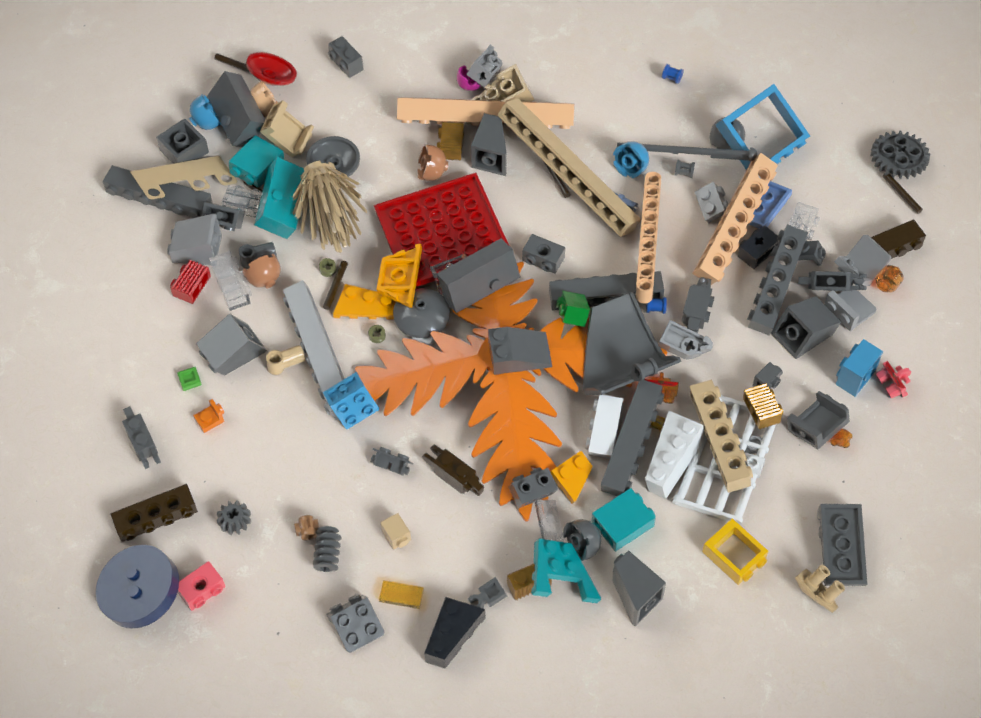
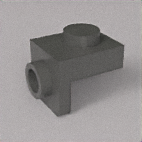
(813, 251)

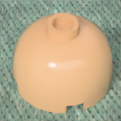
(263, 98)

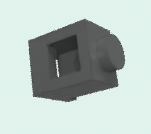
(769, 374)

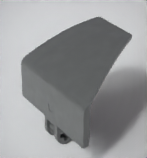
(620, 347)

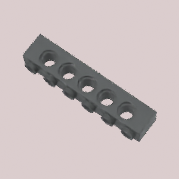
(795, 239)

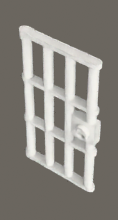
(756, 463)

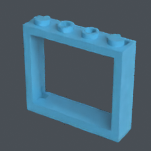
(735, 141)

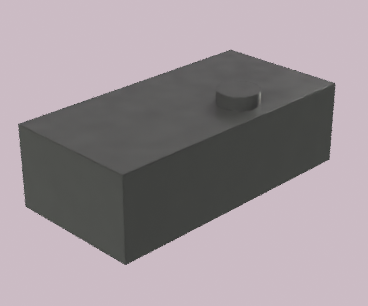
(236, 108)
(478, 275)

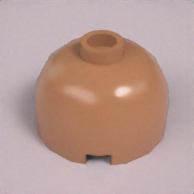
(432, 163)
(263, 271)

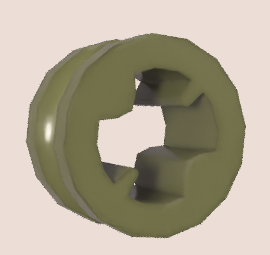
(327, 272)
(377, 328)

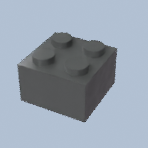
(182, 143)

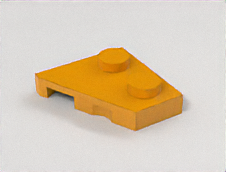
(572, 475)

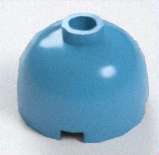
(203, 113)
(631, 159)

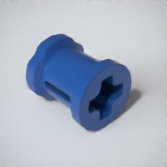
(672, 73)
(657, 305)

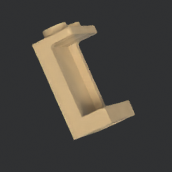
(286, 130)

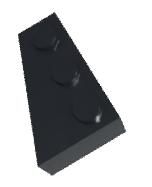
(452, 629)

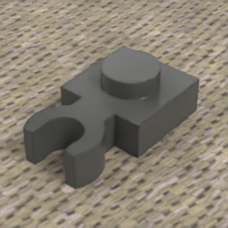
(490, 593)

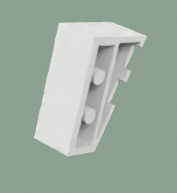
(604, 426)

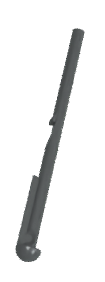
(715, 153)

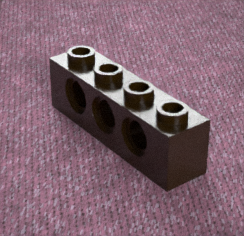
(143, 510)

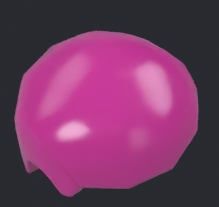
(465, 81)

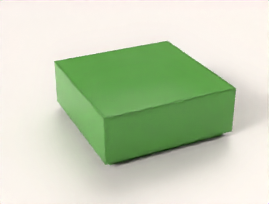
(189, 378)

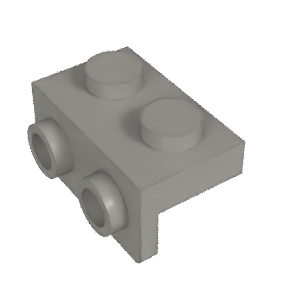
(711, 201)

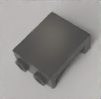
(819, 421)

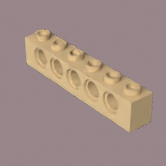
(733, 478)

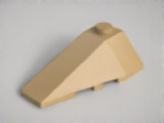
(507, 87)

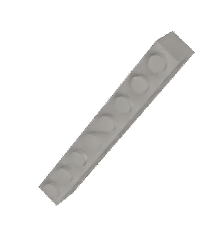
(314, 338)

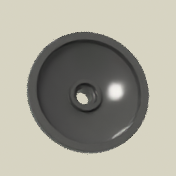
(336, 150)
(421, 321)

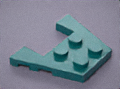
(560, 562)

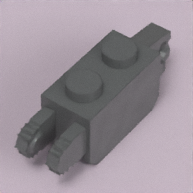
(832, 281)
(697, 304)
(140, 437)

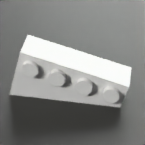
(673, 453)

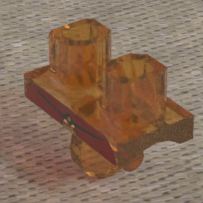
(669, 388)

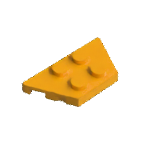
(399, 275)

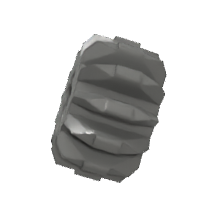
(233, 517)

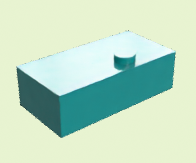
(276, 201)

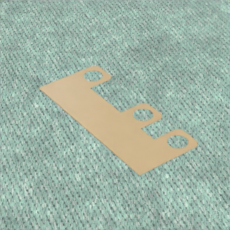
(188, 170)

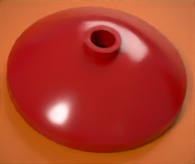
(271, 69)

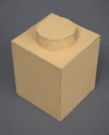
(396, 531)

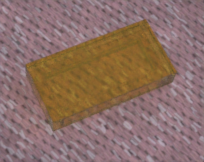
(401, 594)

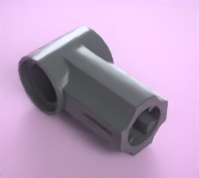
(250, 253)

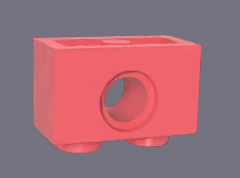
(203, 575)

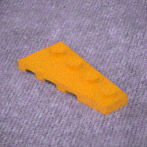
(362, 302)

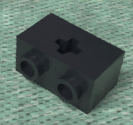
(758, 247)

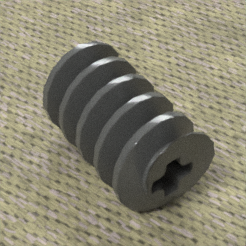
(326, 549)

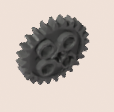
(900, 154)

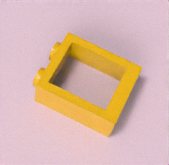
(711, 550)

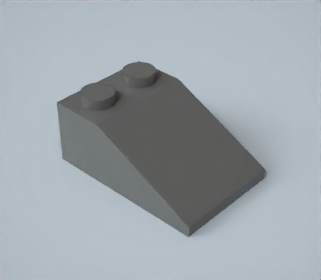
(518, 350)

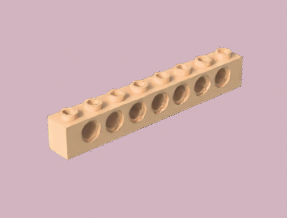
(766, 170)

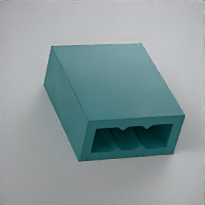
(253, 161)
(623, 519)

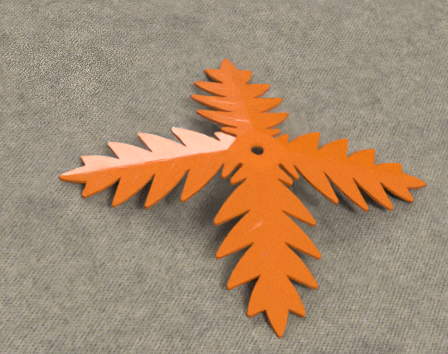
(507, 395)

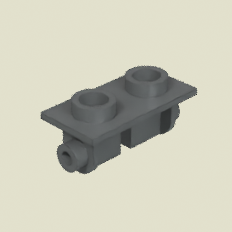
(399, 462)

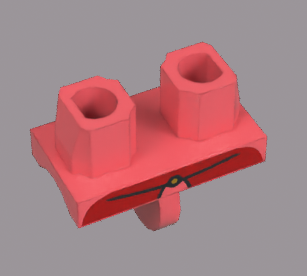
(897, 387)

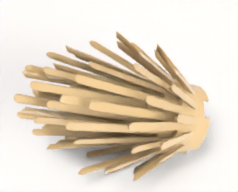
(322, 187)

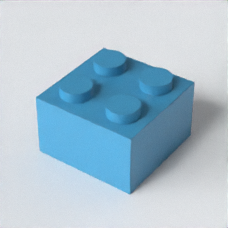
(858, 367)

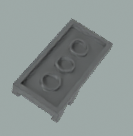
(843, 543)

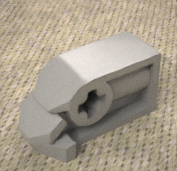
(485, 67)
(678, 337)

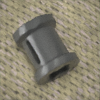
(685, 171)

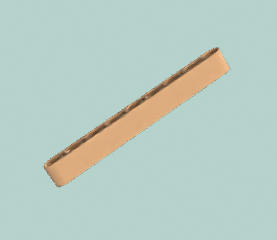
(648, 238)

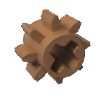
(306, 527)

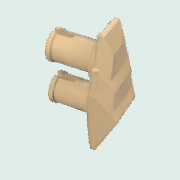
(811, 585)

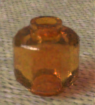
(889, 278)

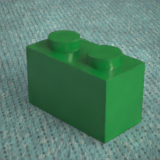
(573, 308)

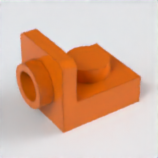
(210, 416)

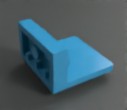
(351, 401)

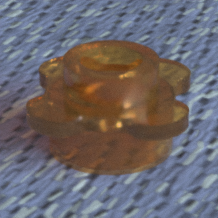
(842, 439)

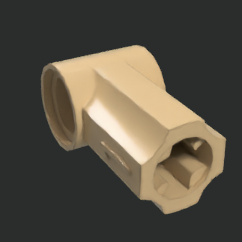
(284, 359)

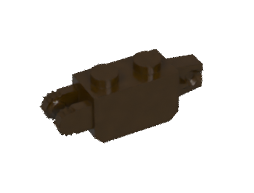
(454, 471)

